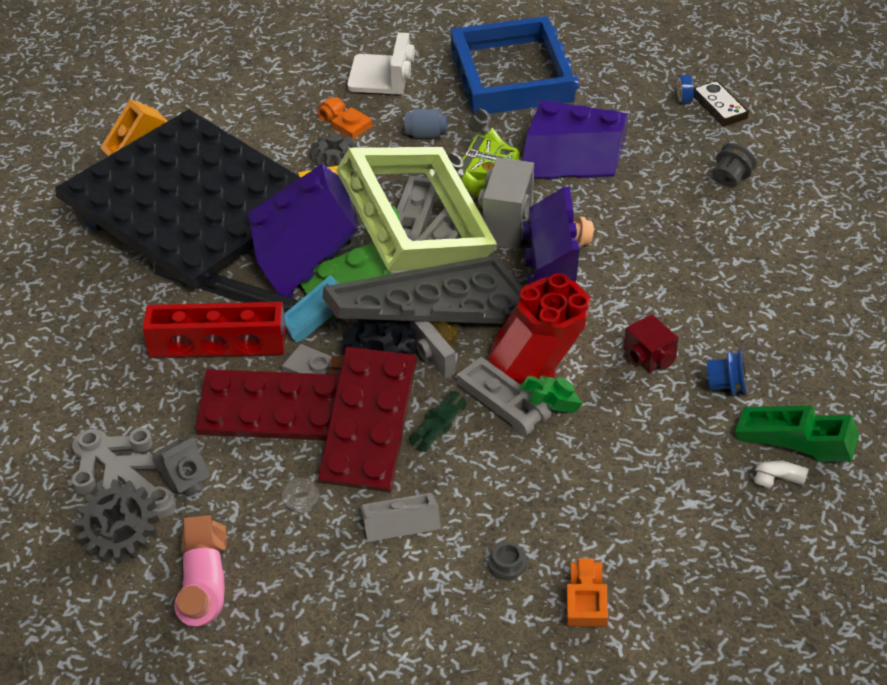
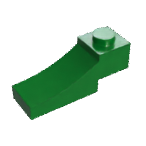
(798, 428)

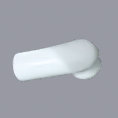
(780, 469)

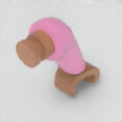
(203, 575)

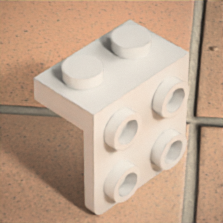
(383, 72)

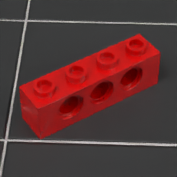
(215, 329)

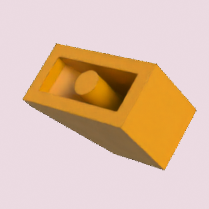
(132, 124)

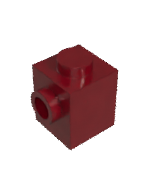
(650, 344)

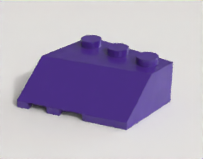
(575, 141)
(301, 228)
(551, 237)

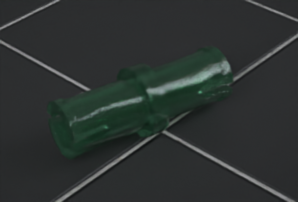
(437, 421)

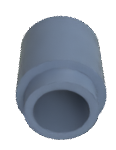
(426, 123)

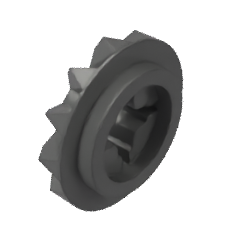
(322, 155)

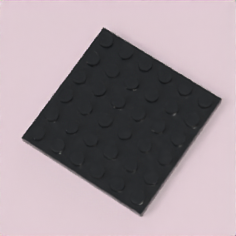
(179, 195)

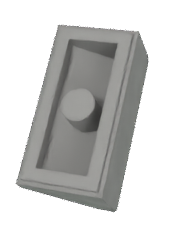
(400, 517)

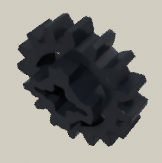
(380, 336)

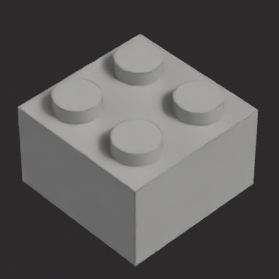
(507, 200)

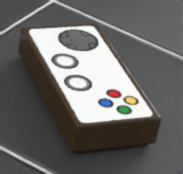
(720, 103)

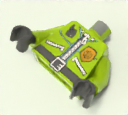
(481, 154)

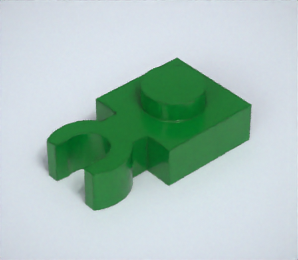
(554, 392)

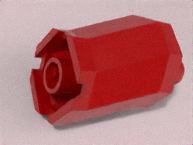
(541, 328)

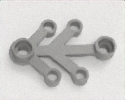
(119, 466)

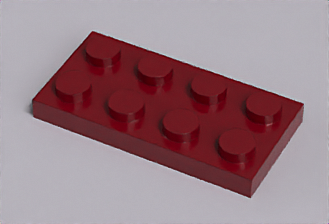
(266, 404)
(368, 419)

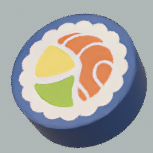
(685, 89)

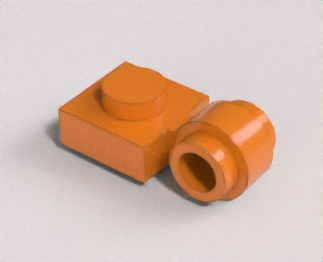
(348, 122)
(587, 595)

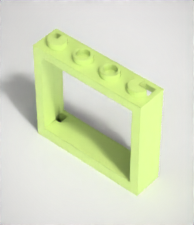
(381, 222)

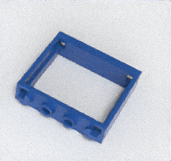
(517, 95)

